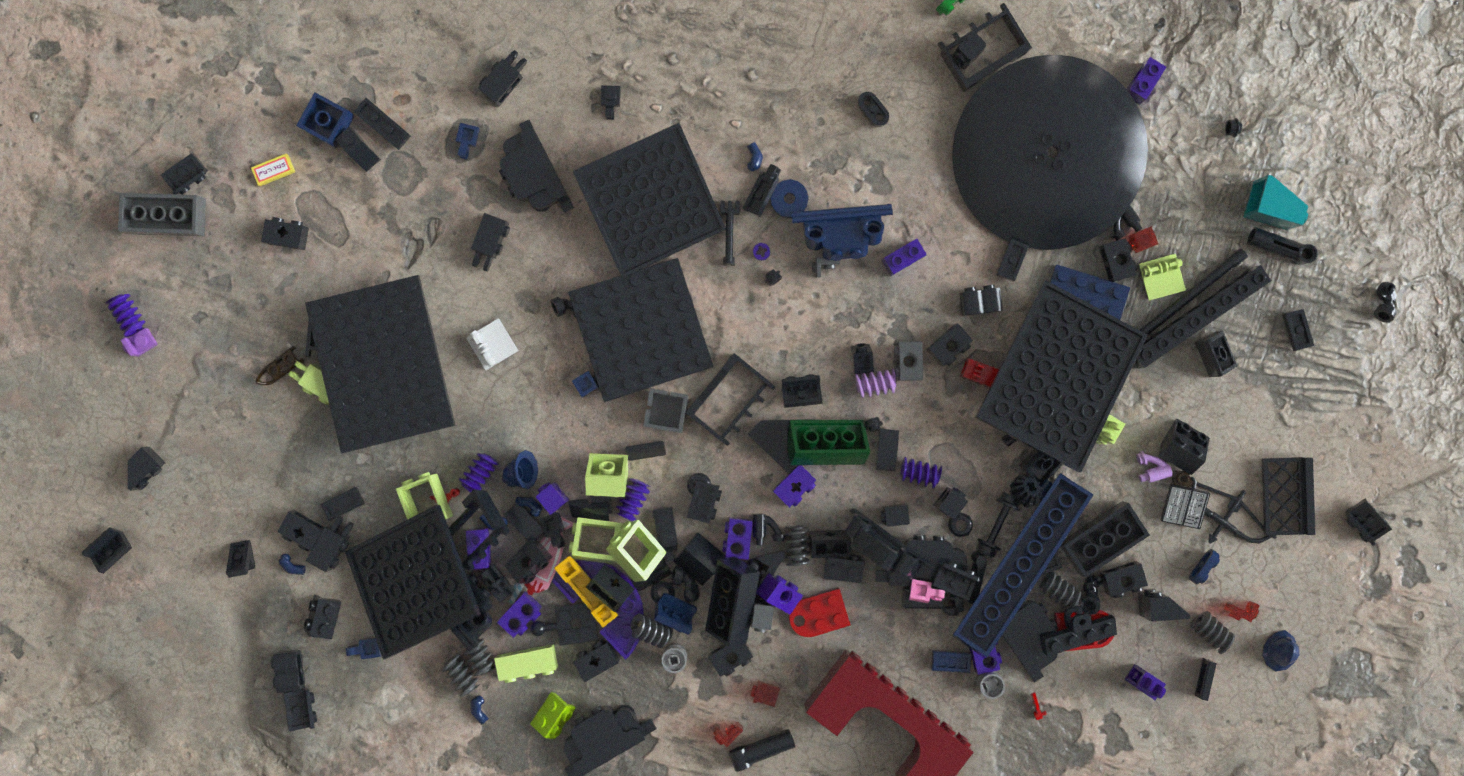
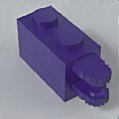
(1146, 682)

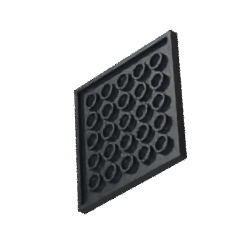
(649, 200)
(640, 330)
(412, 582)

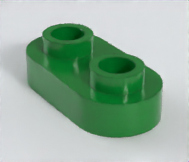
(947, 6)

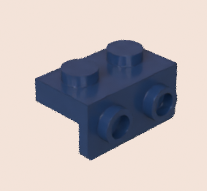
(675, 613)

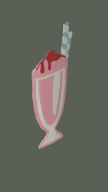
(545, 576)

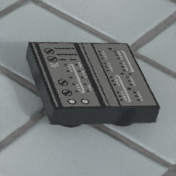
(1185, 506)

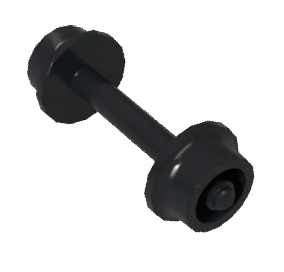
(988, 547)

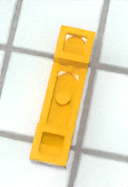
(578, 580)

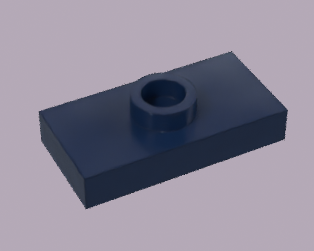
(951, 661)

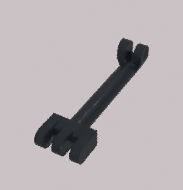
(729, 212)

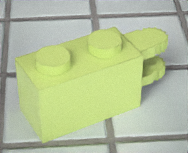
(311, 381)
(1110, 431)

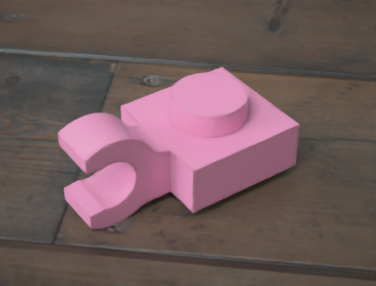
(922, 592)

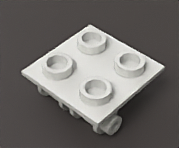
(492, 344)

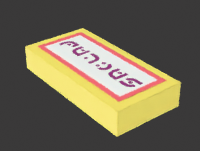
(273, 170)

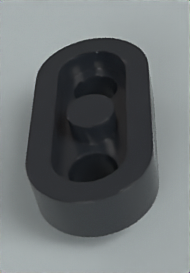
(875, 108)

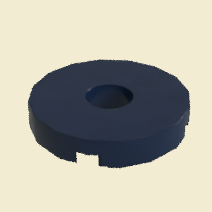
(789, 187)

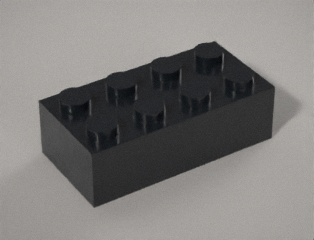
(1104, 539)
(732, 601)

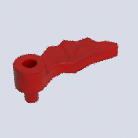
(453, 493)
(1038, 714)

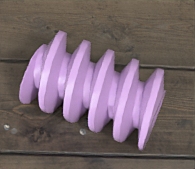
(875, 383)

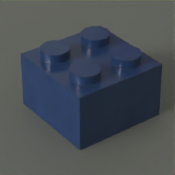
(325, 119)

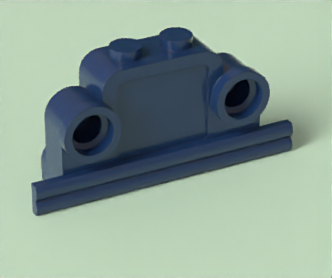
(843, 231)

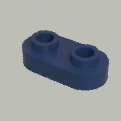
(1206, 563)

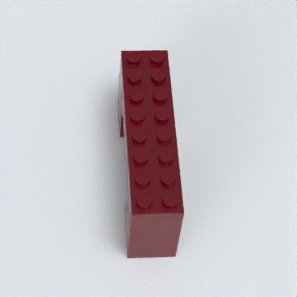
(857, 685)

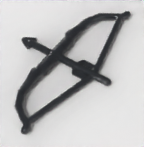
(1234, 506)

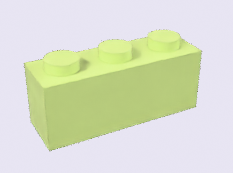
(526, 663)

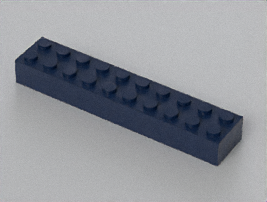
(1022, 565)

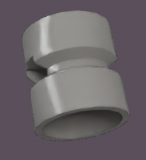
(674, 658)
(990, 684)

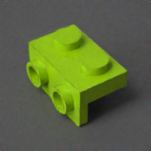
(552, 716)

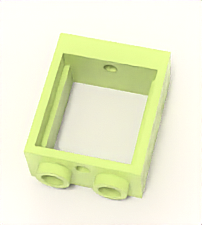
(408, 502)
(574, 546)
(649, 562)

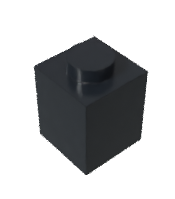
(895, 515)

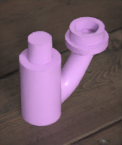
(1154, 474)

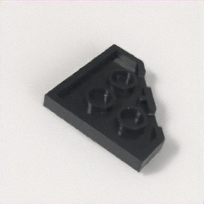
(773, 439)

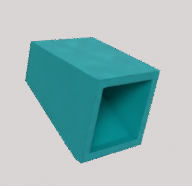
(1275, 204)

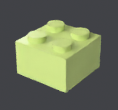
(606, 475)

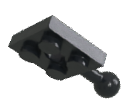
(566, 633)

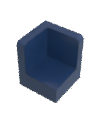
(585, 384)

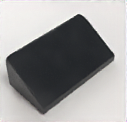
(645, 450)
(660, 572)

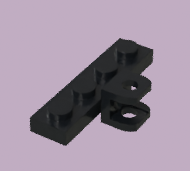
(1079, 631)

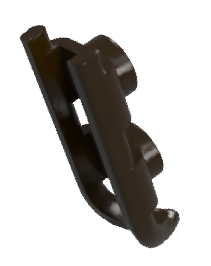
(274, 369)

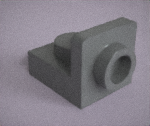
(820, 261)

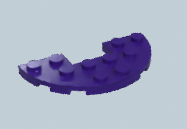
(618, 631)

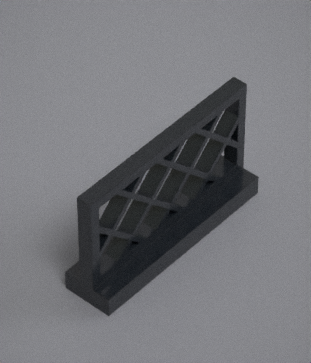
(1305, 498)

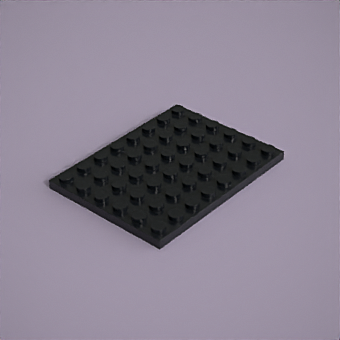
(380, 364)
(1061, 376)

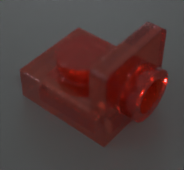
(765, 693)
(732, 733)

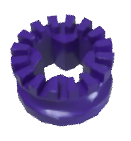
(764, 246)

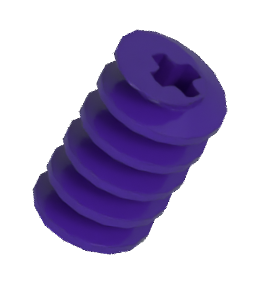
(125, 314)
(478, 472)
(924, 473)
(633, 499)

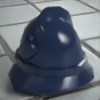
(521, 471)
(1280, 651)

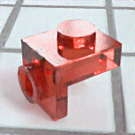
(1143, 240)
(1250, 612)

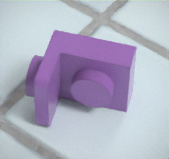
(139, 343)

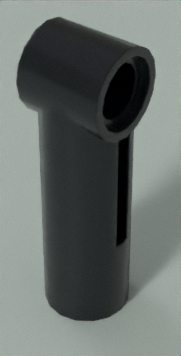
(1282, 246)
(746, 755)

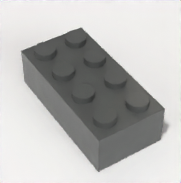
(161, 214)

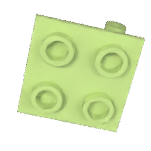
(1162, 276)

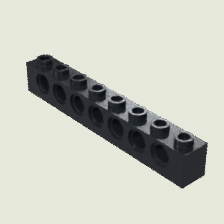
(1201, 315)

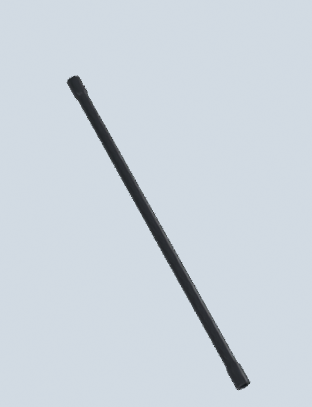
(1230, 263)

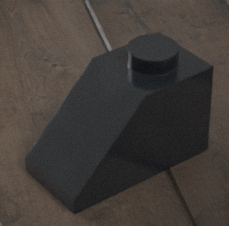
(357, 149)

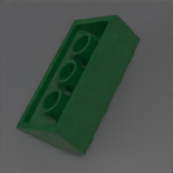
(827, 442)

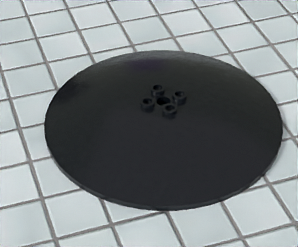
(1005, 162)

